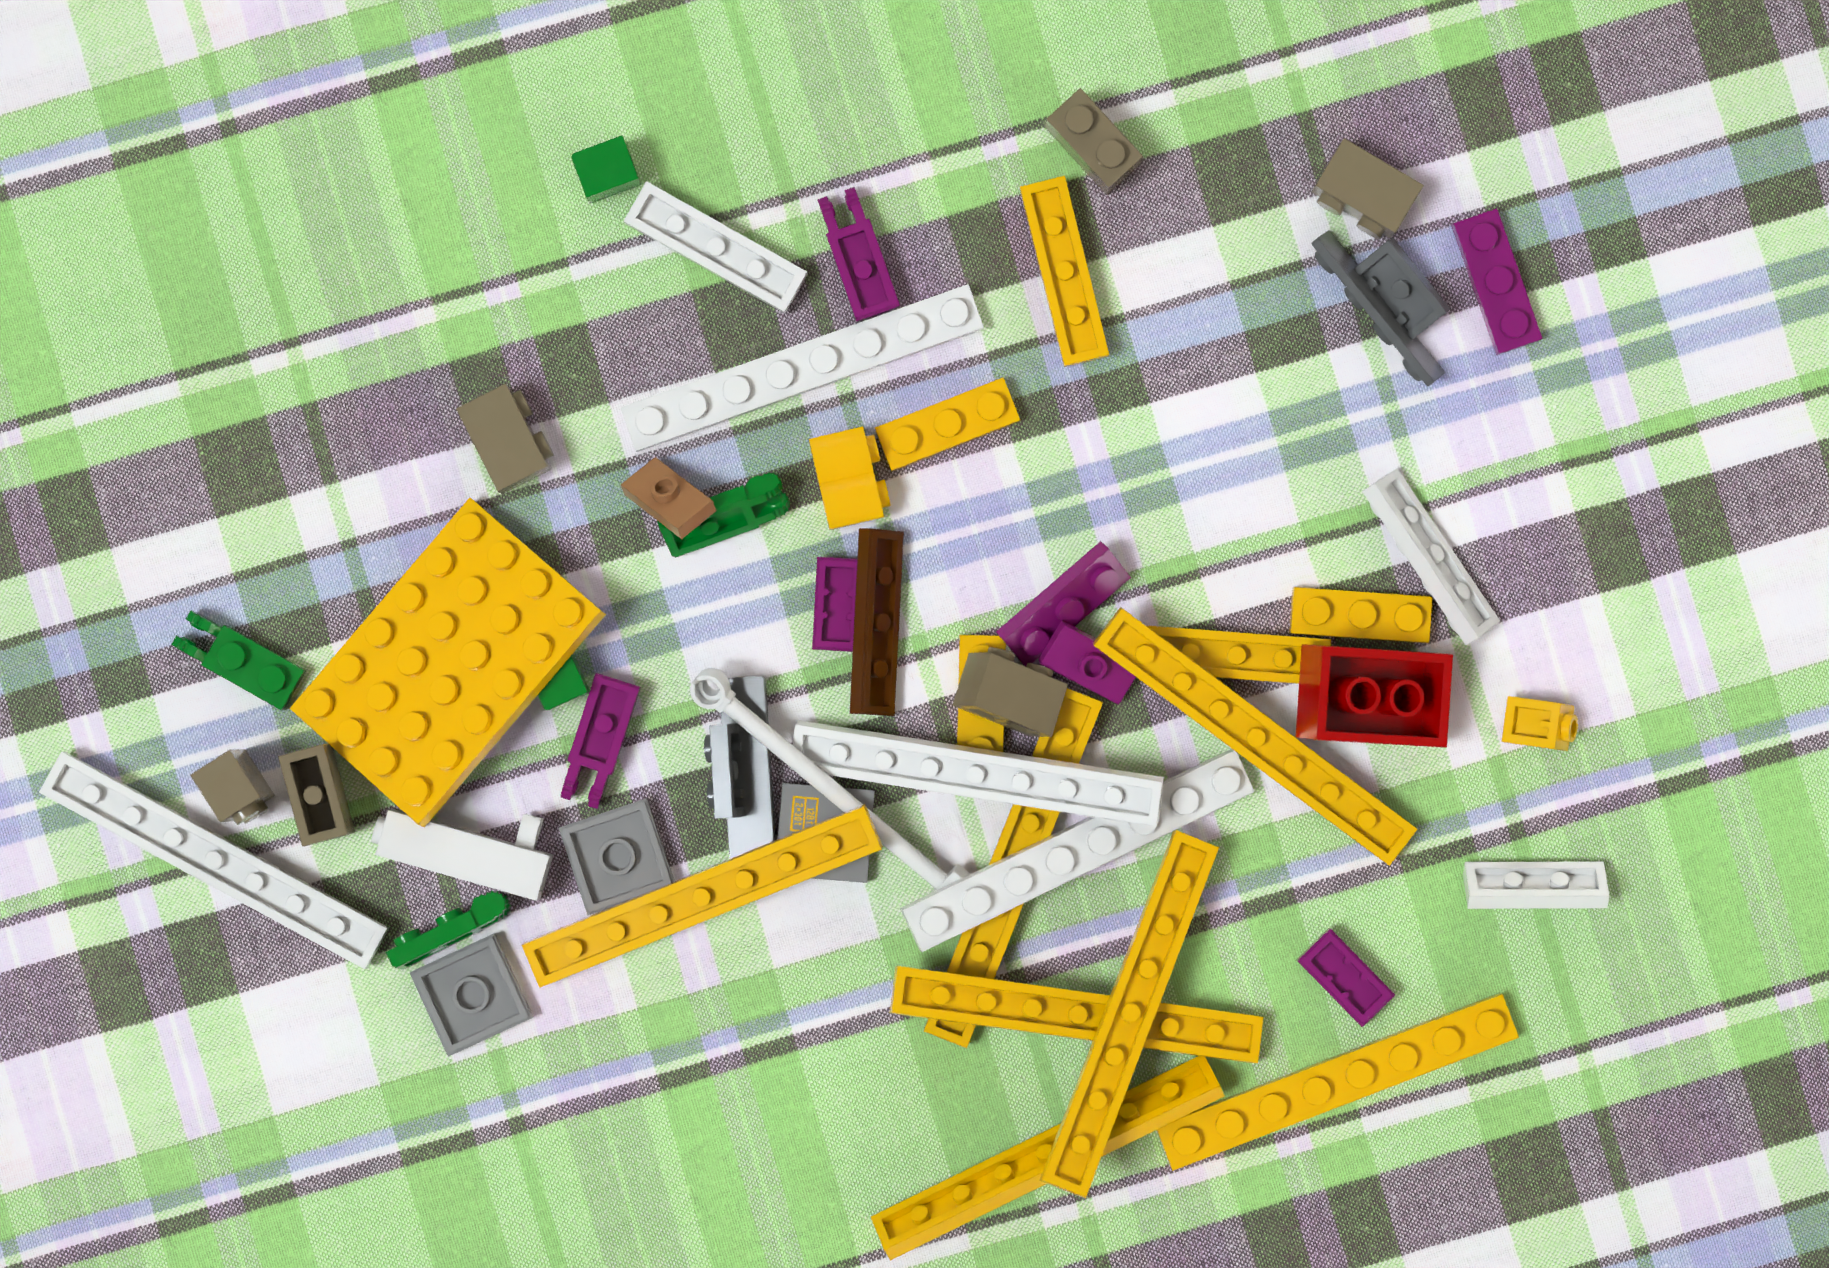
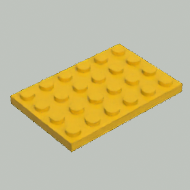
(447, 662)

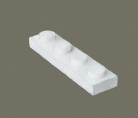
(715, 247)
(1431, 556)

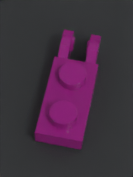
(859, 260)
(600, 734)

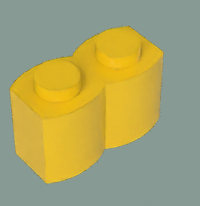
(848, 478)

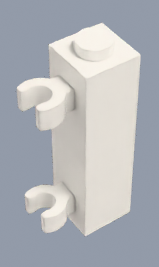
(467, 854)

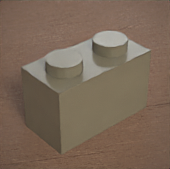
(1093, 141)
(1366, 190)
(505, 438)
(1010, 693)
(233, 787)
(316, 794)

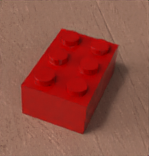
(1374, 696)

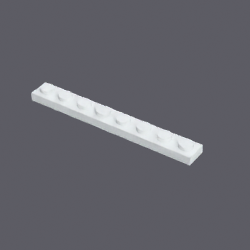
(802, 368)
(981, 773)
(1071, 854)
(214, 860)

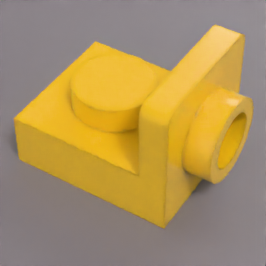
(1539, 723)

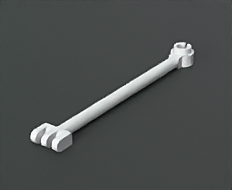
(725, 701)

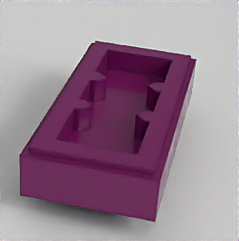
(834, 604)
(1076, 658)
(1345, 977)

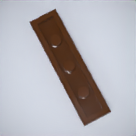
(876, 622)

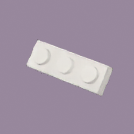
(1535, 885)

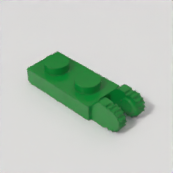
(735, 514)
(244, 662)
(451, 929)

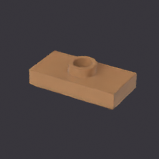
(668, 497)

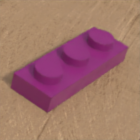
(1496, 281)
(1066, 599)

